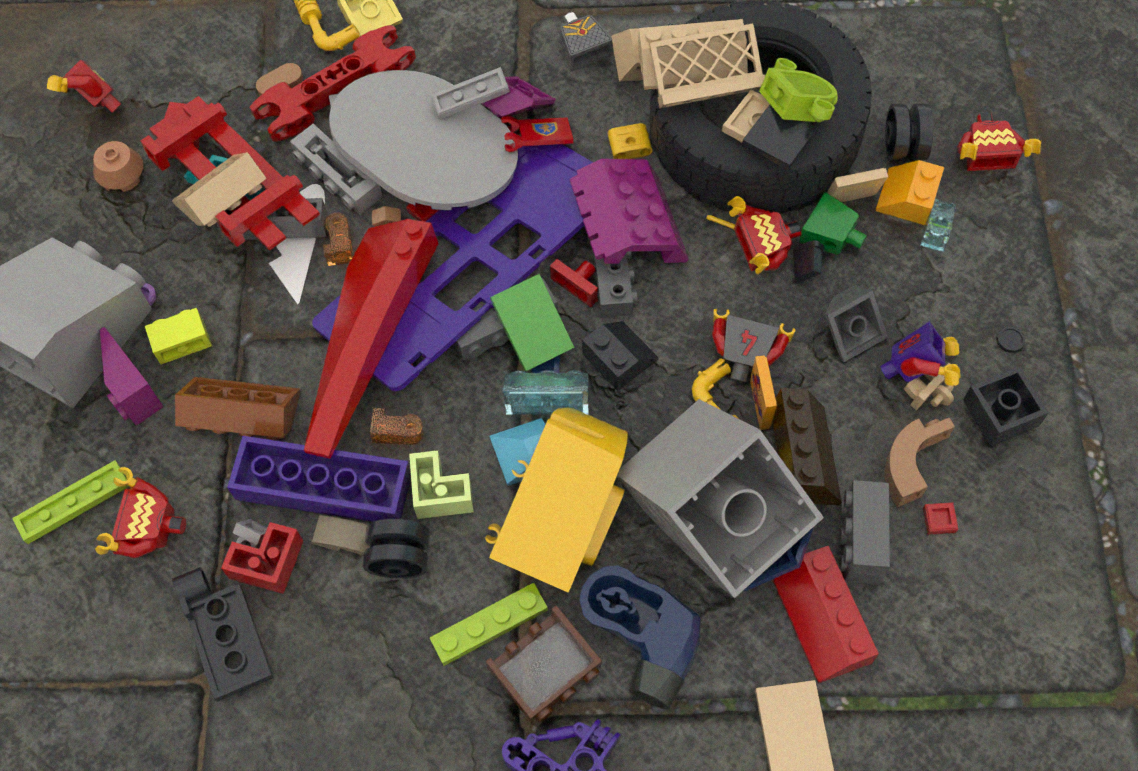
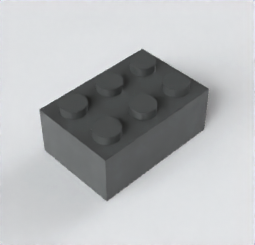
(865, 532)

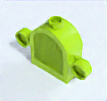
(798, 93)

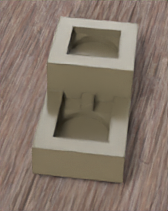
(340, 534)

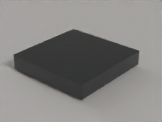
(779, 138)

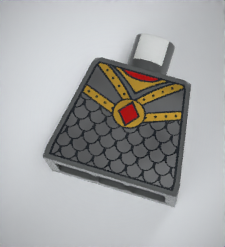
(584, 41)

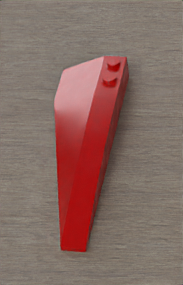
(369, 309)

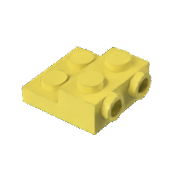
(370, 14)

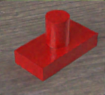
(576, 281)

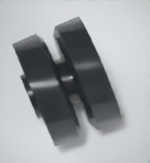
(909, 132)
(396, 548)

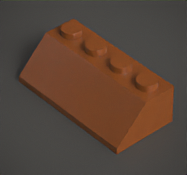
(236, 407)

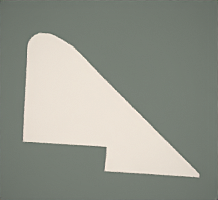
(296, 254)

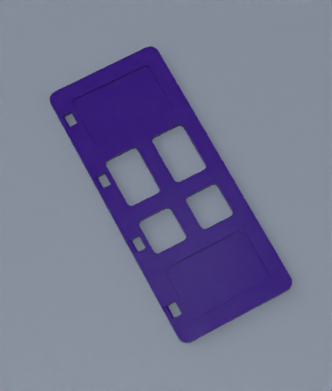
(536, 198)

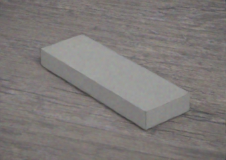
(470, 93)

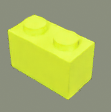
(178, 336)

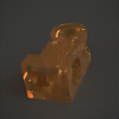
(340, 246)
(395, 429)

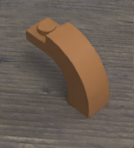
(900, 466)

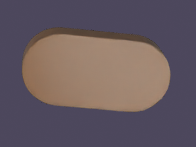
(286, 73)

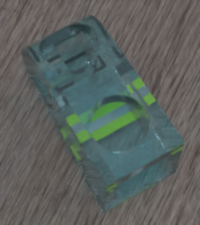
(938, 225)

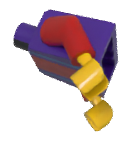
(923, 354)

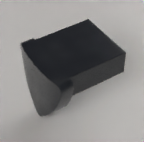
(808, 259)

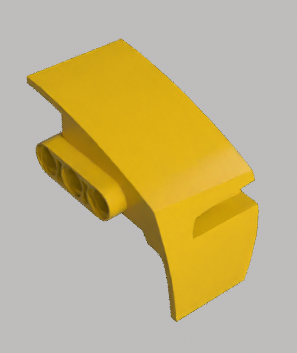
(564, 499)

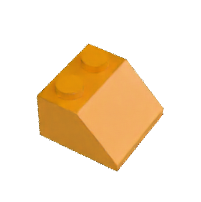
(910, 191)

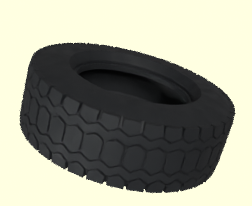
(719, 166)

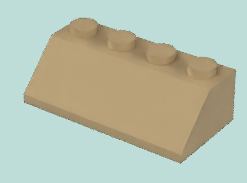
(659, 33)

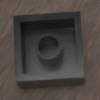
(1005, 406)

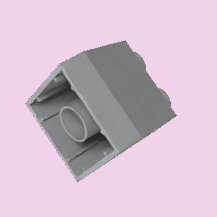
(54, 312)
(720, 495)

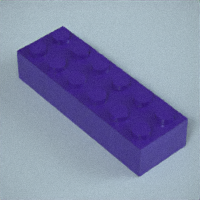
(340, 486)

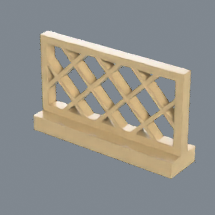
(716, 87)

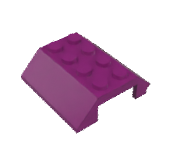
(626, 210)

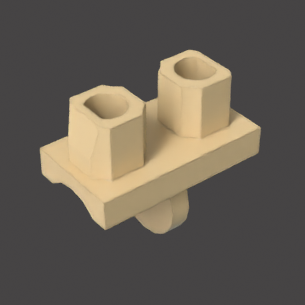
(921, 392)

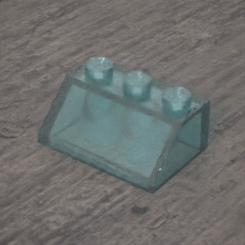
(545, 392)

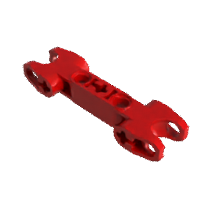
(298, 103)

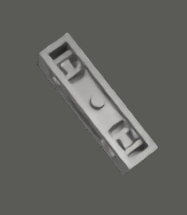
(310, 150)

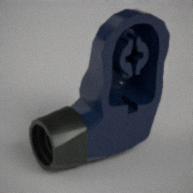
(650, 623)

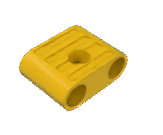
(630, 141)

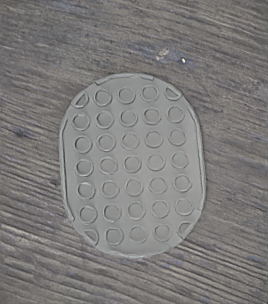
(399, 141)

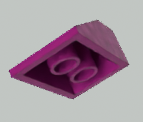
(128, 388)

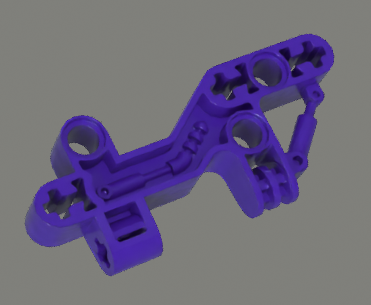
(596, 734)

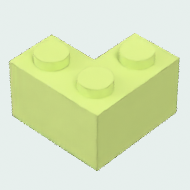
(437, 494)

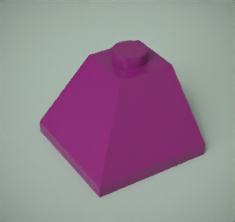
(520, 99)

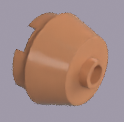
(117, 166)

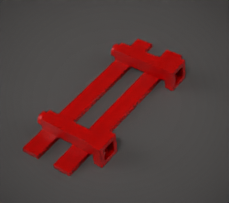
(250, 214)

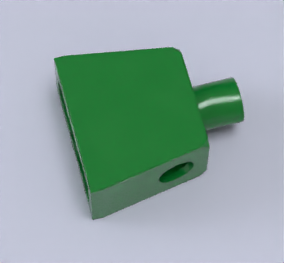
(832, 226)

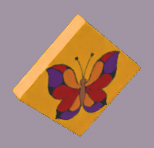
(763, 392)

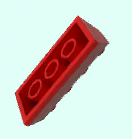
(825, 616)

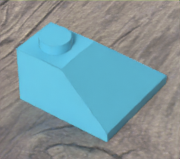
(516, 445)

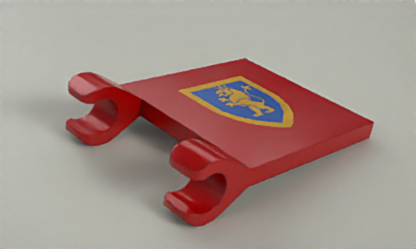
(537, 132)

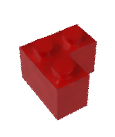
(270, 564)

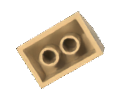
(220, 189)

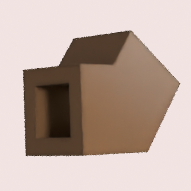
(385, 215)

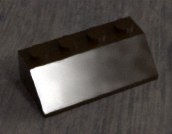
(806, 444)

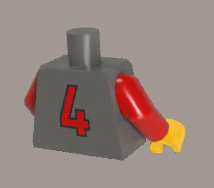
(745, 339)

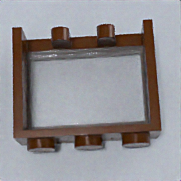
(545, 666)

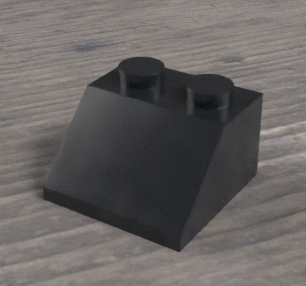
(617, 353)

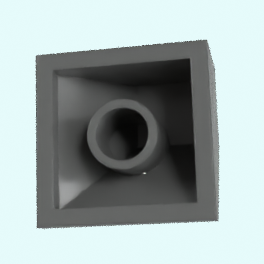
(855, 321)

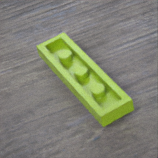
(69, 503)
(488, 624)

